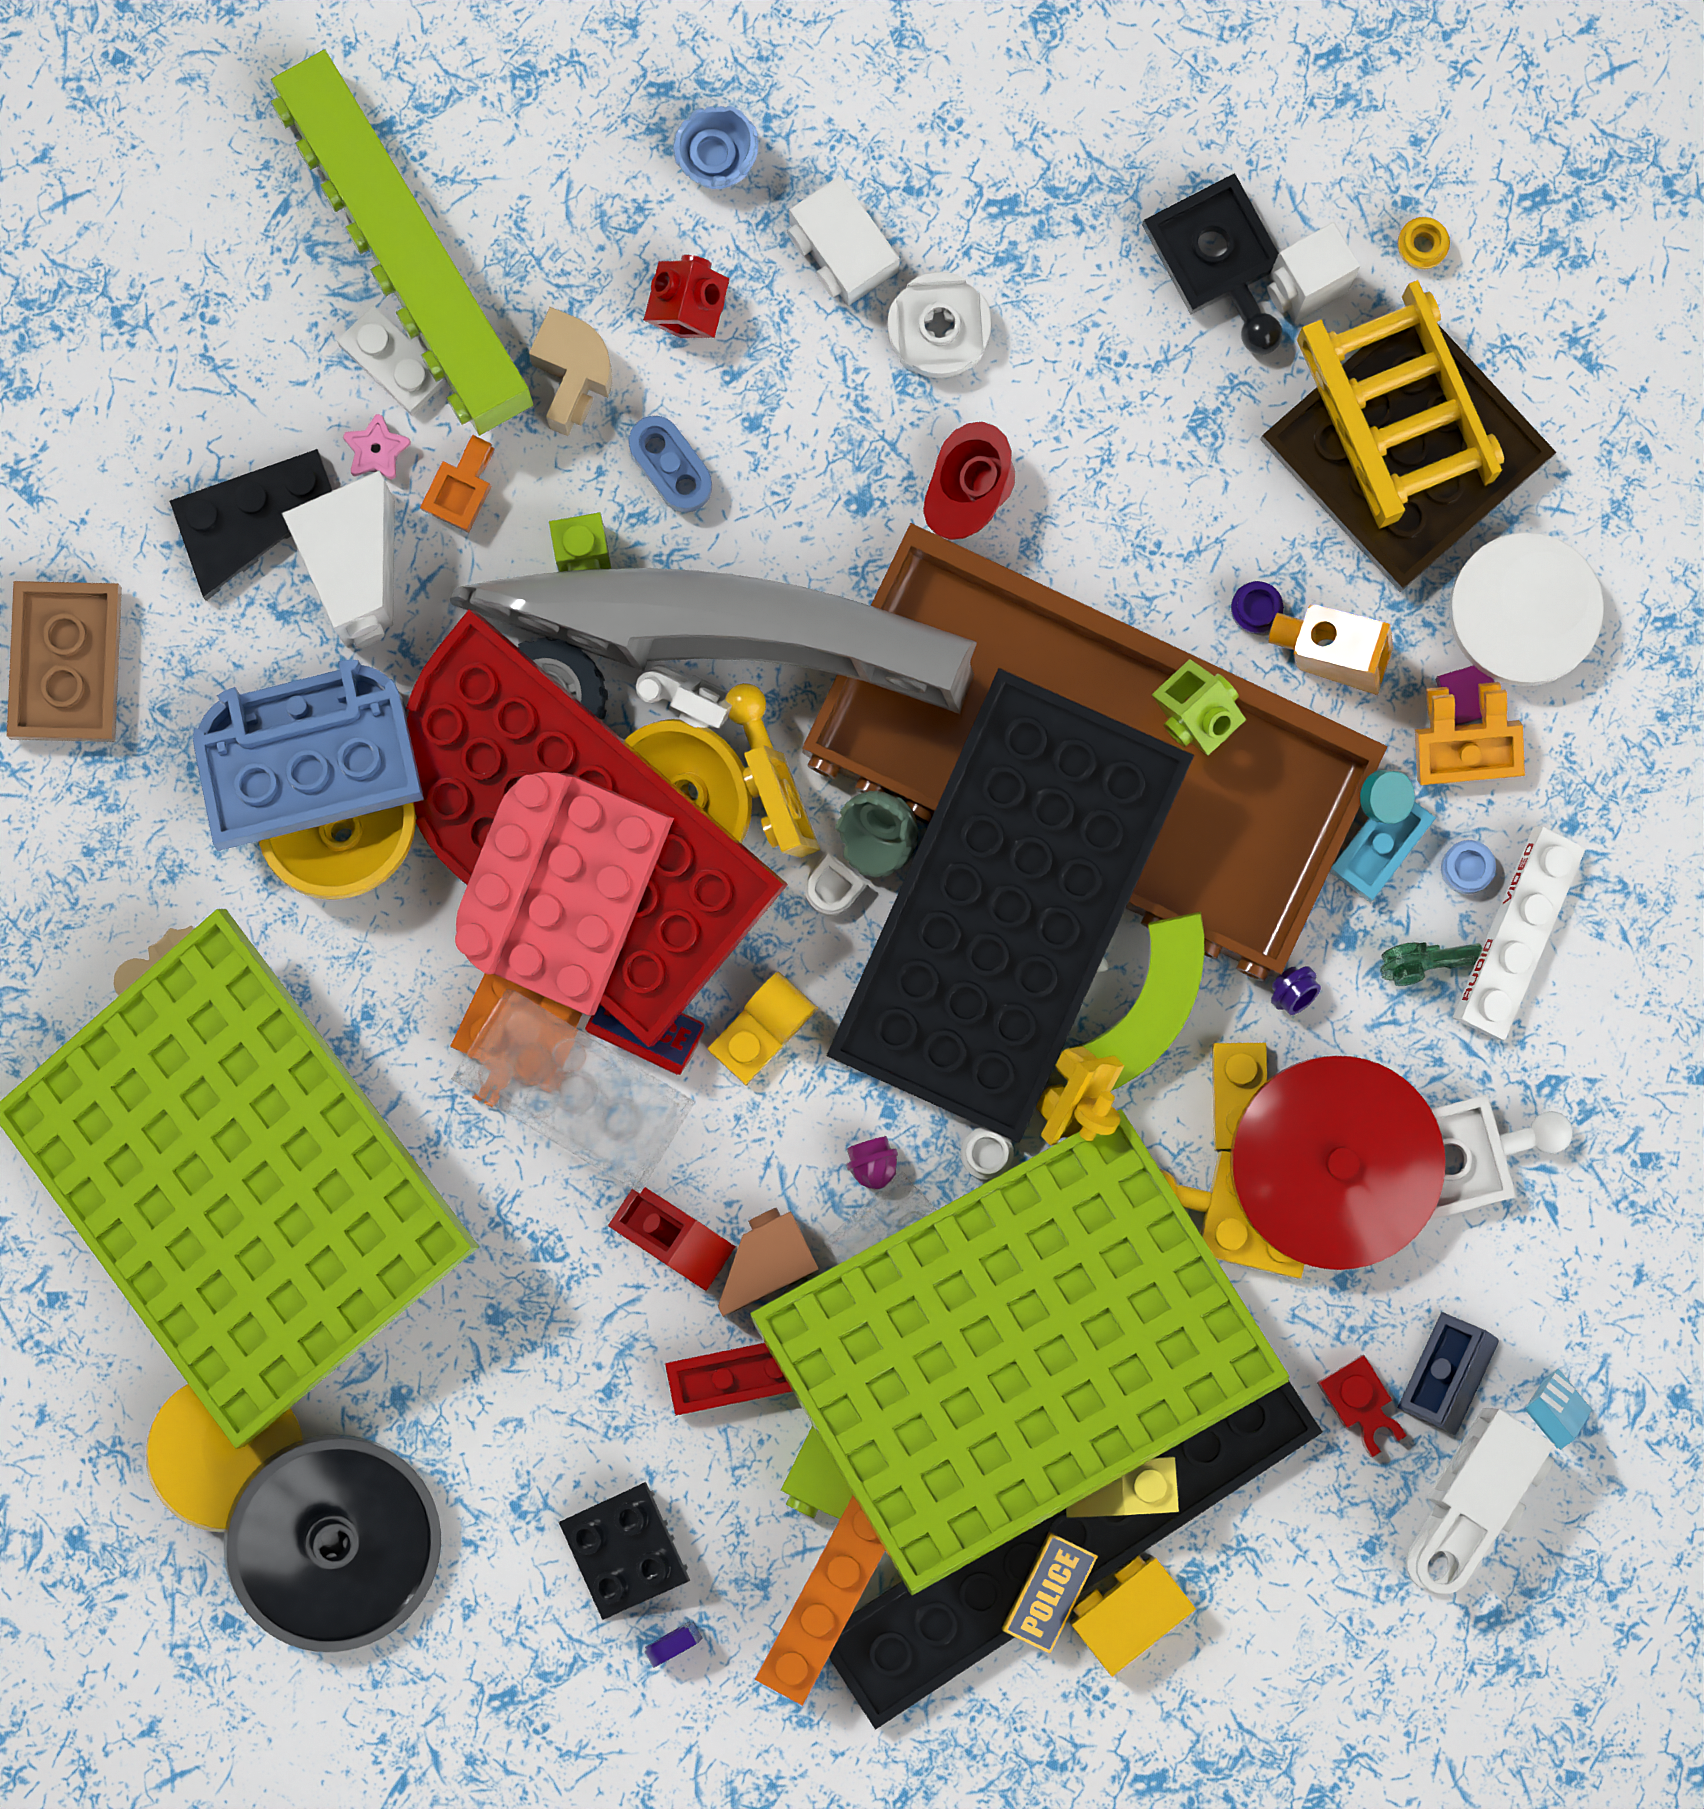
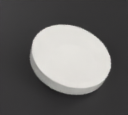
(1526, 609)

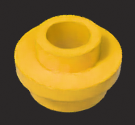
(1427, 228)

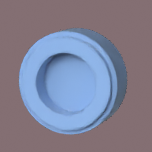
(1468, 867)

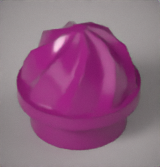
(873, 1162)

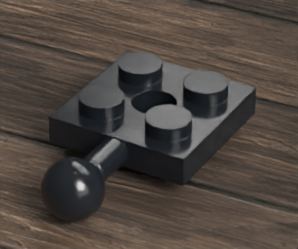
(1207, 278)

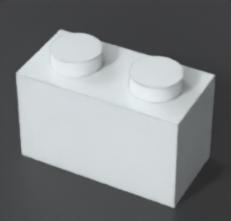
(842, 241)
(1312, 273)

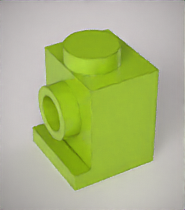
(580, 543)

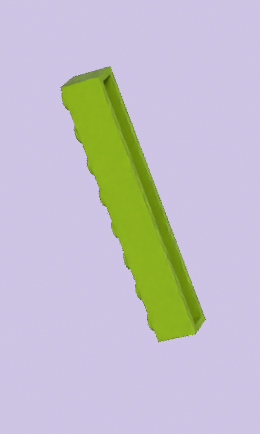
(401, 242)

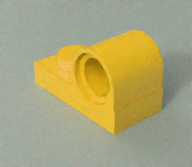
(762, 1028)

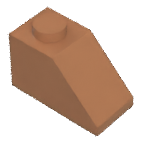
(766, 1261)

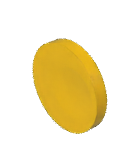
(198, 1467)

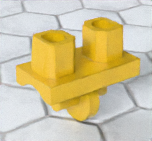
(1085, 1100)

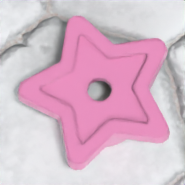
(385, 459)

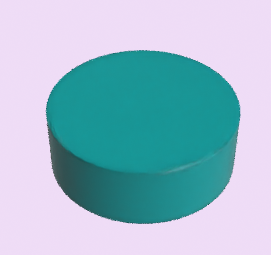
(1387, 796)

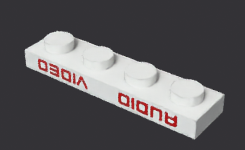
(1519, 933)

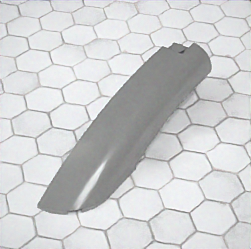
(725, 616)

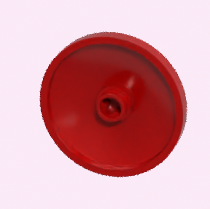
(1337, 1162)

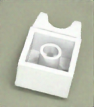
(1478, 1497)

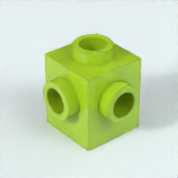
(1208, 713)

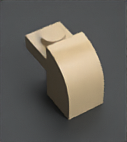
(579, 357)

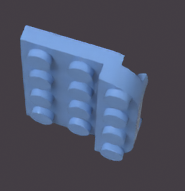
(304, 755)

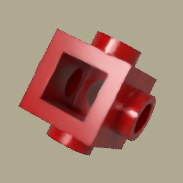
(687, 297)

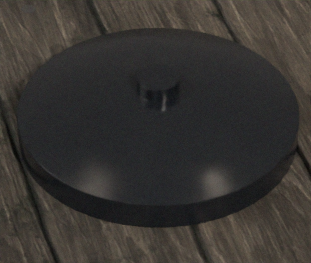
(332, 1543)

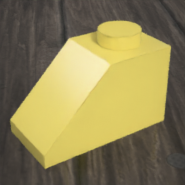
(1141, 1491)

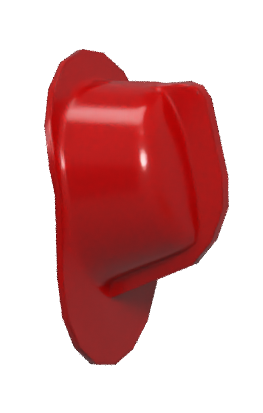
(969, 481)

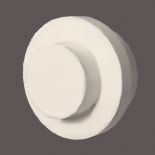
(986, 1153)

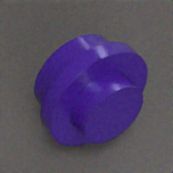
(1256, 607)
(1295, 990)

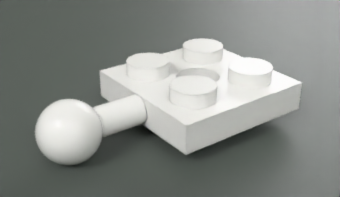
(1485, 1169)

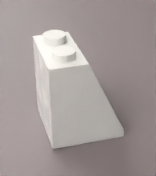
(350, 556)

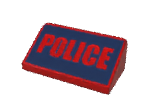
(670, 1052)

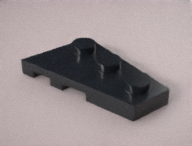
(243, 517)

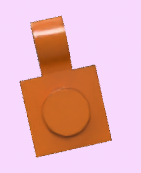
(458, 491)

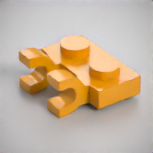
(1473, 750)

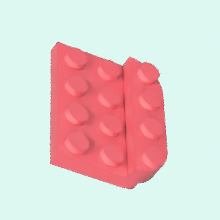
(559, 886)

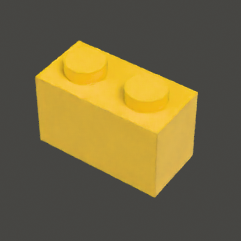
(1131, 1613)

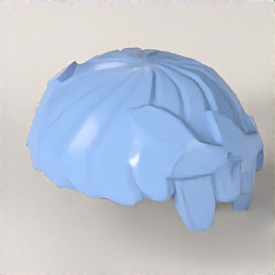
(716, 146)

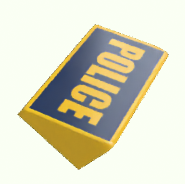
(1049, 1592)

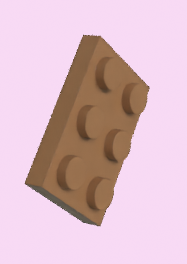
(64, 661)

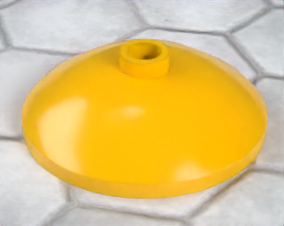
(704, 760)
(334, 869)

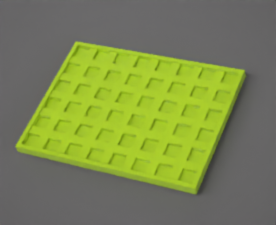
(233, 1178)
(1017, 1351)

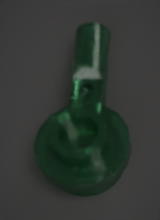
(1409, 961)

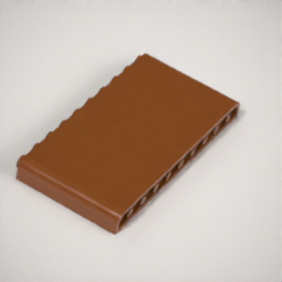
(1250, 818)

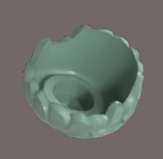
(877, 833)

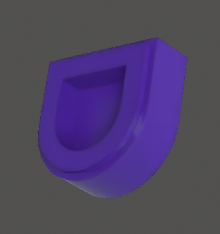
(673, 1644)

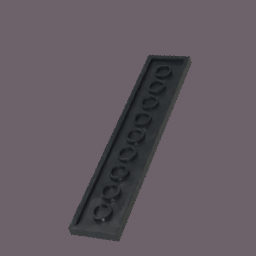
(915, 1643)

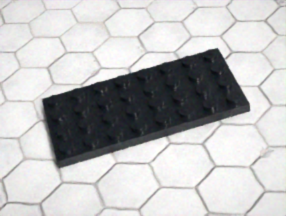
(1009, 904)

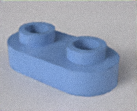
(671, 465)

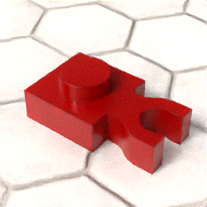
(1358, 1397)

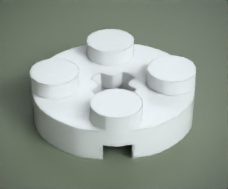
(916, 305)

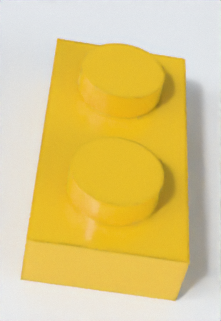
(1236, 1077)

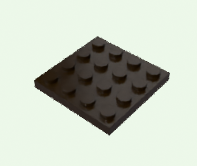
(1435, 516)

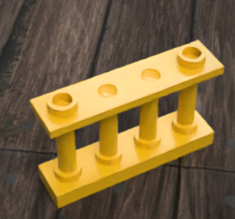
(1367, 445)

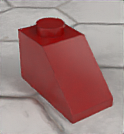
(672, 1236)

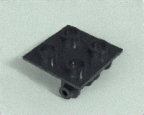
(624, 1551)

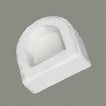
(832, 886)

